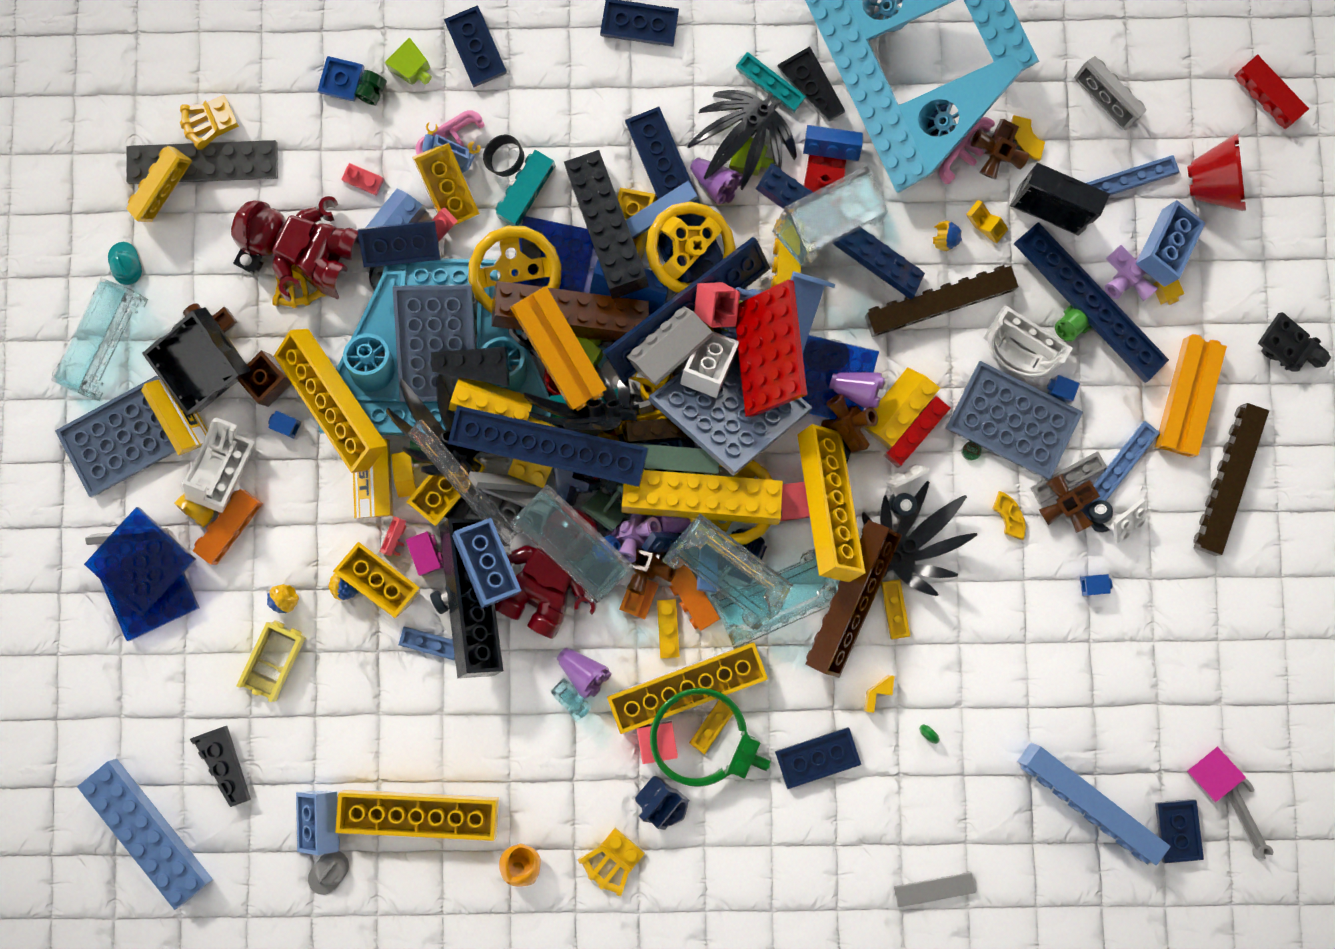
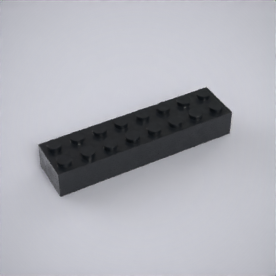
(606, 224)
(473, 628)

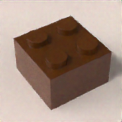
(265, 380)

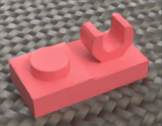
(362, 179)
(444, 222)
(394, 532)

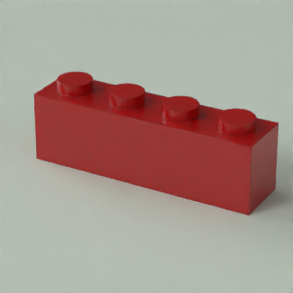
(1271, 92)
(917, 431)

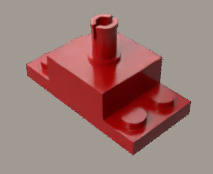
(823, 171)

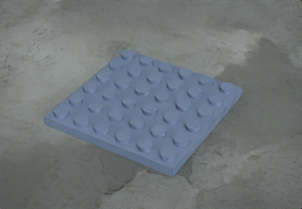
(721, 423)

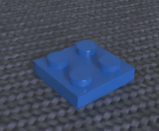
(340, 78)

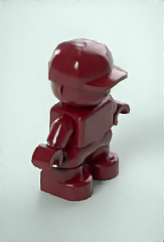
(296, 243)
(543, 587)

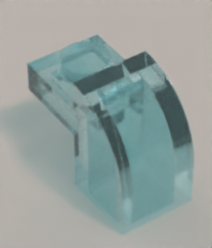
(569, 697)

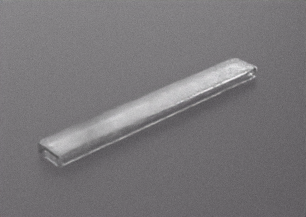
(459, 480)

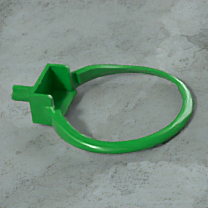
(742, 759)

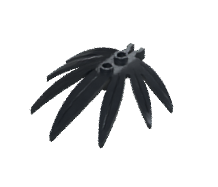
(755, 118)
(420, 411)
(596, 414)
(908, 548)

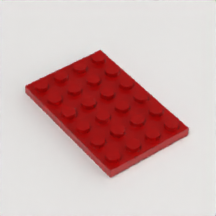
(770, 349)

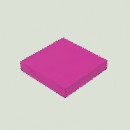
(1216, 774)

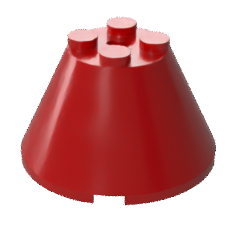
(1219, 176)

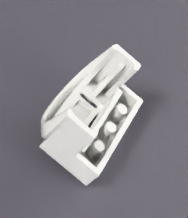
(1048, 348)
(214, 475)

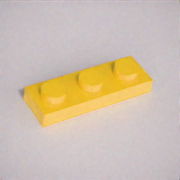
(668, 628)

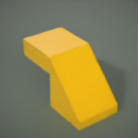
(986, 223)
(403, 474)
(884, 686)

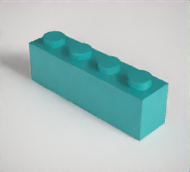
(525, 188)

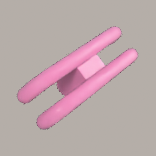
(454, 125)
(945, 173)

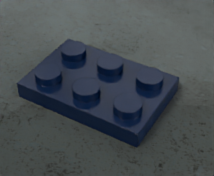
(1180, 829)

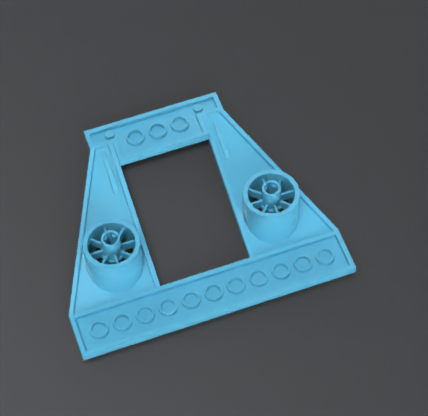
(902, 130)
(376, 330)

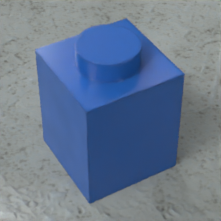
(1062, 388)
(284, 424)
(1096, 585)

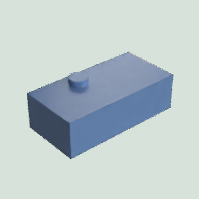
(1170, 243)
(486, 563)

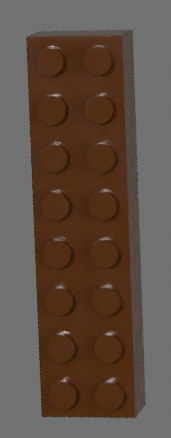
(586, 313)
(853, 602)

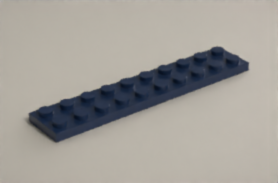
(667, 173)
(858, 245)
(735, 270)
(1093, 301)
(548, 446)

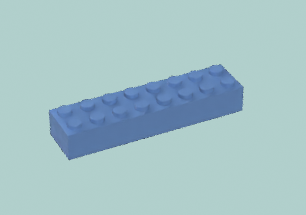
(1096, 806)
(145, 833)

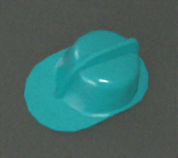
(124, 263)

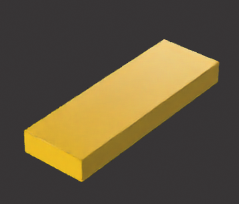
(895, 609)
(711, 727)

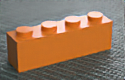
(227, 526)
(693, 600)

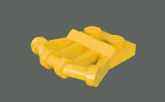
(220, 120)
(305, 300)
(621, 851)

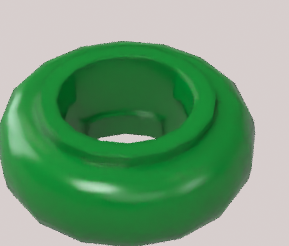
(929, 734)

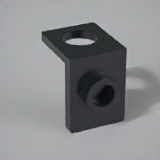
(255, 265)

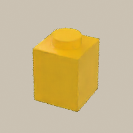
(1170, 293)

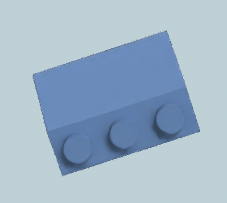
(398, 209)
(317, 822)

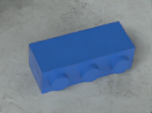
(833, 143)

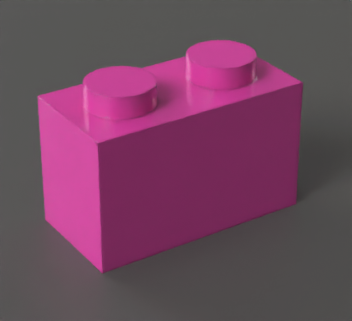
(424, 553)

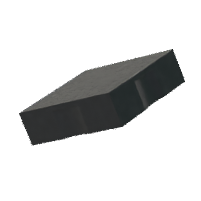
(1059, 199)
(196, 361)

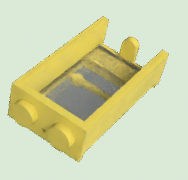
(271, 660)

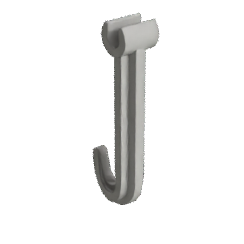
(1247, 821)

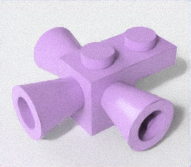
(1128, 275)
(634, 534)

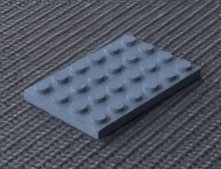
(427, 322)
(1014, 420)
(115, 441)

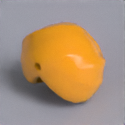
(520, 865)

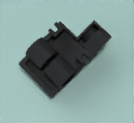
(1291, 345)

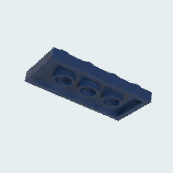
(639, 22)
(475, 46)
(399, 244)
(818, 757)

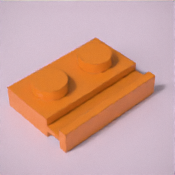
(639, 604)

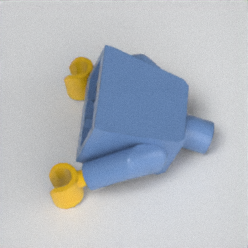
(463, 155)

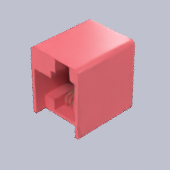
(717, 304)
(794, 502)
(665, 742)

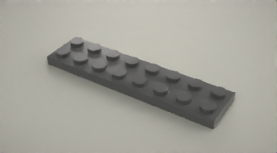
(214, 163)

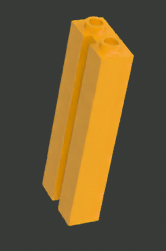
(558, 348)
(1191, 396)

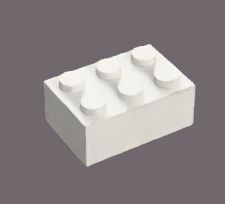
(710, 365)

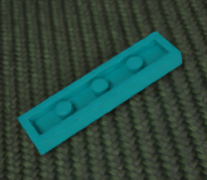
(770, 82)

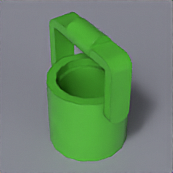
(1072, 324)

